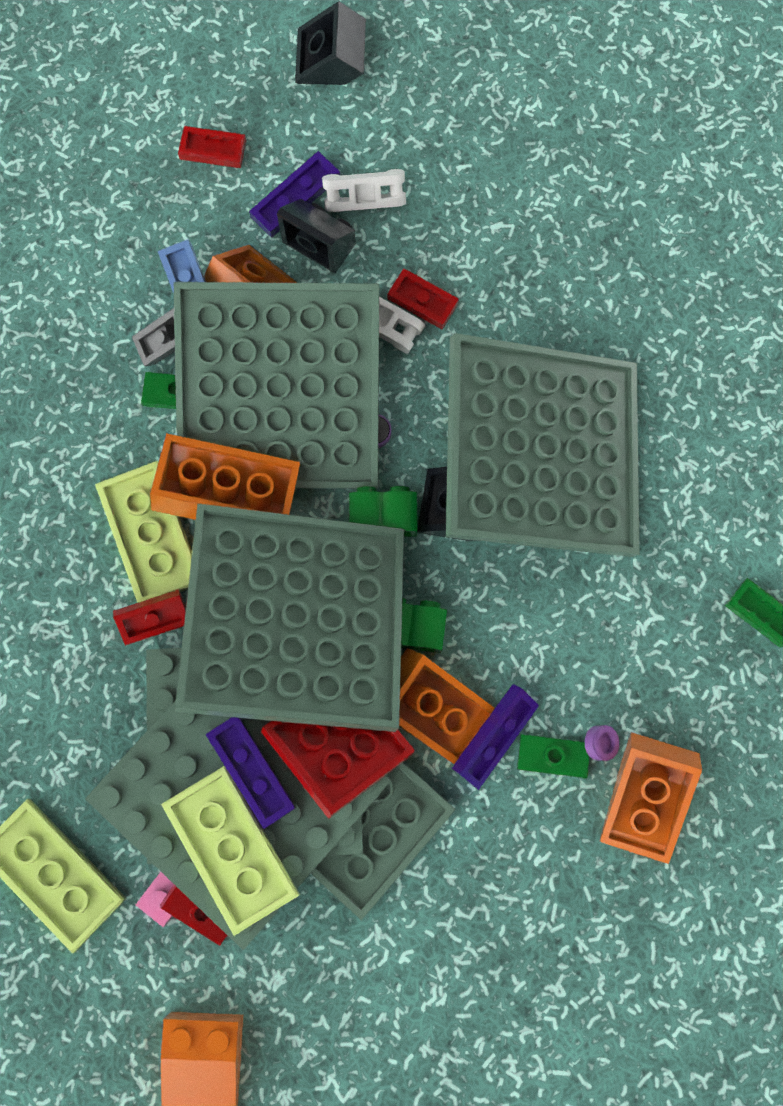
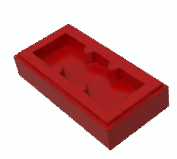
(212, 147)
(184, 910)

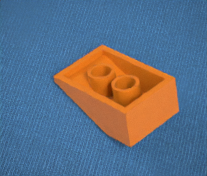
(438, 707)
(651, 797)
(201, 1059)

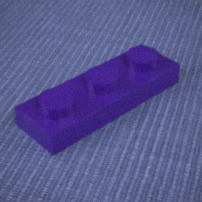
(301, 184)
(495, 736)
(250, 771)

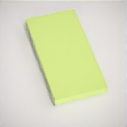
(149, 541)
(230, 850)
(54, 877)

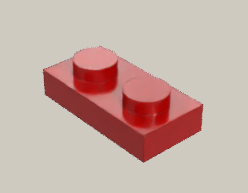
(423, 298)
(150, 617)

